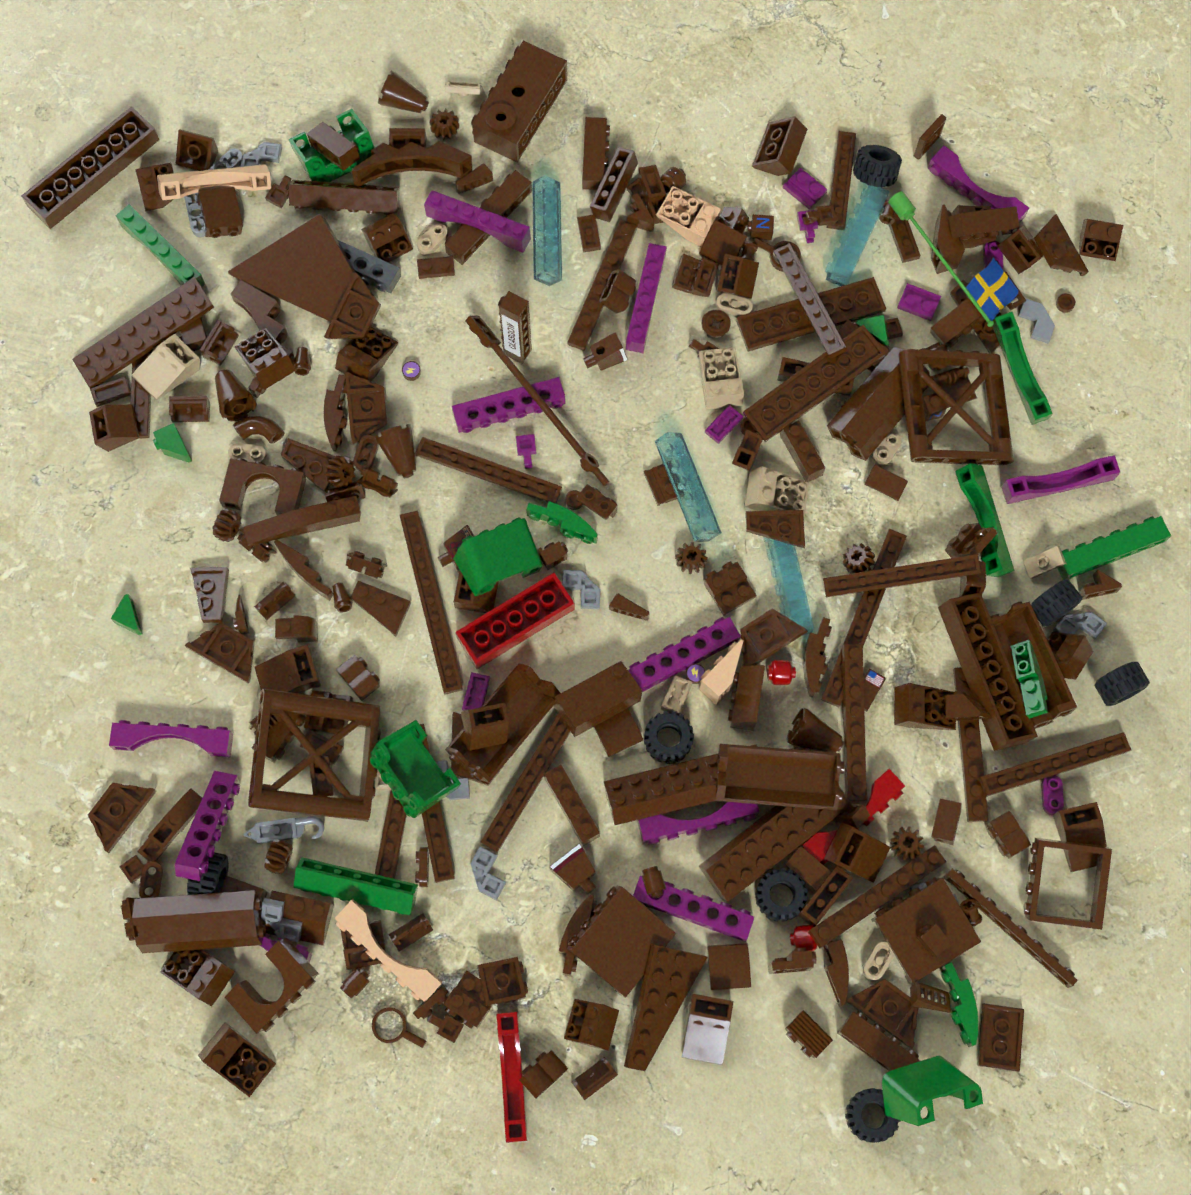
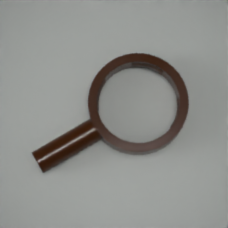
(769, 248)
(405, 1033)

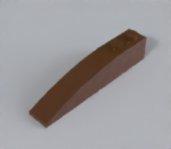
(304, 521)

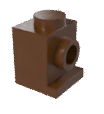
(553, 554)

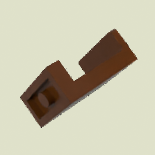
(220, 212)

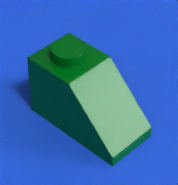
(171, 443)

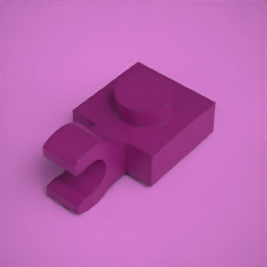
(809, 229)
(526, 448)

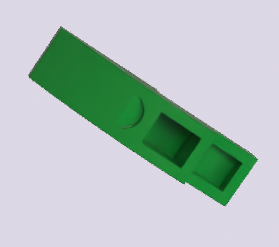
(570, 523)
(1030, 679)
(966, 1012)

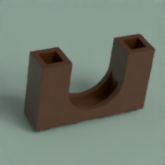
(243, 473)
(297, 976)

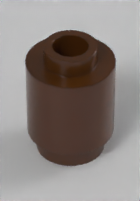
(653, 881)
(355, 982)

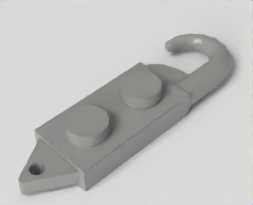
(283, 829)

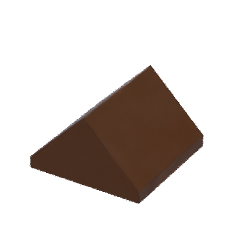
(195, 151)

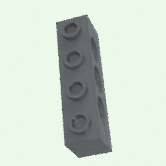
(374, 265)

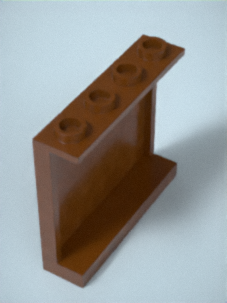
(907, 916)
(619, 939)

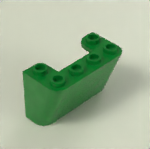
(318, 166)
(497, 555)
(412, 770)
(917, 1084)

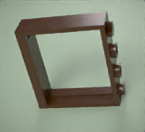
(1100, 885)

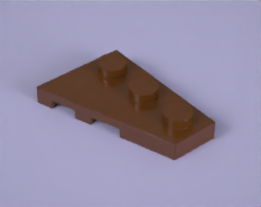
(308, 460)
(778, 525)

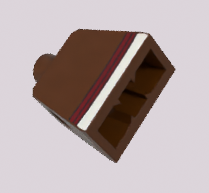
(606, 353)
(575, 870)

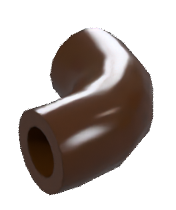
(259, 426)

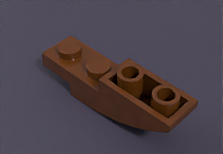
(334, 415)
(815, 664)
(170, 826)
(574, 927)

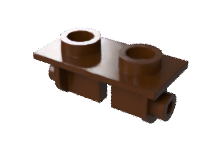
(385, 486)
(351, 490)
(261, 550)
(359, 561)
(275, 600)
(127, 911)
(410, 932)

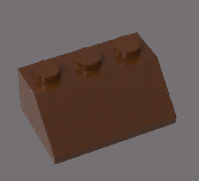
(780, 146)
(746, 697)
(313, 914)

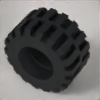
(877, 165)
(1056, 602)
(1122, 683)
(673, 721)
(214, 877)
(786, 878)
(855, 1121)

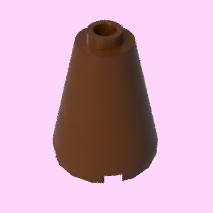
(402, 95)
(233, 396)
(399, 449)
(813, 733)

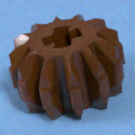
(444, 124)
(340, 471)
(227, 525)
(692, 551)
(861, 552)
(900, 838)
(278, 856)

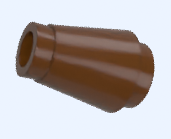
(302, 362)
(342, 600)

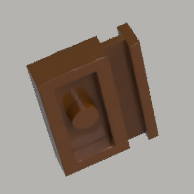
(660, 484)

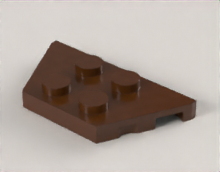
(1059, 248)
(354, 312)
(365, 407)
(767, 636)
(226, 649)
(117, 811)
(889, 1009)

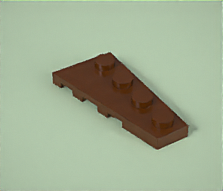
(985, 333)

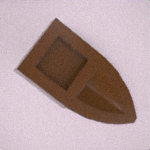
(240, 621)

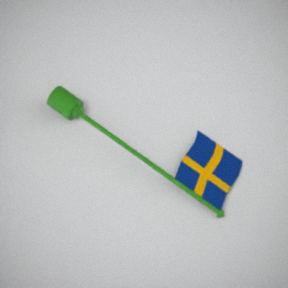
(988, 290)

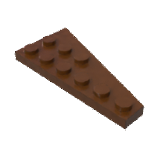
(663, 991)

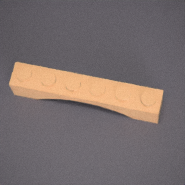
(187, 183)
(356, 922)

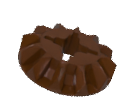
(718, 316)

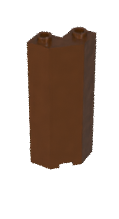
(872, 408)
(1022, 625)
(526, 704)
(779, 777)
(198, 921)

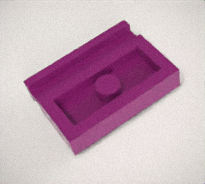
(805, 188)
(919, 302)

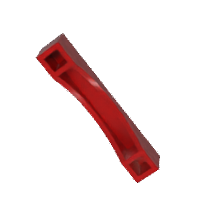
(882, 791)
(511, 1074)

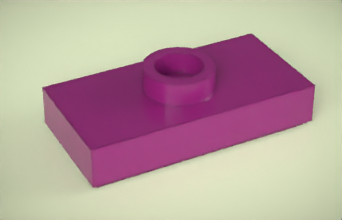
(723, 424)
(476, 691)

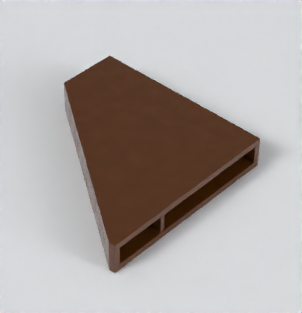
(302, 269)

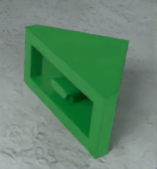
(877, 327)
(126, 615)

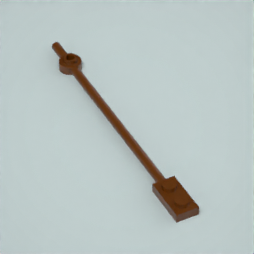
(489, 340)

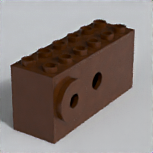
(519, 101)

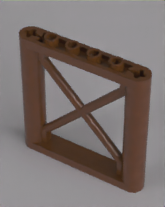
(990, 371)
(270, 798)

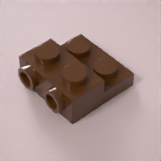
(970, 540)
(729, 587)
(797, 961)
(502, 981)
(467, 1001)

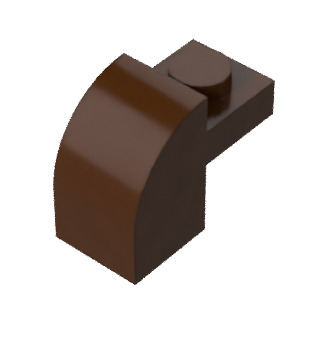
(747, 450)
(300, 627)

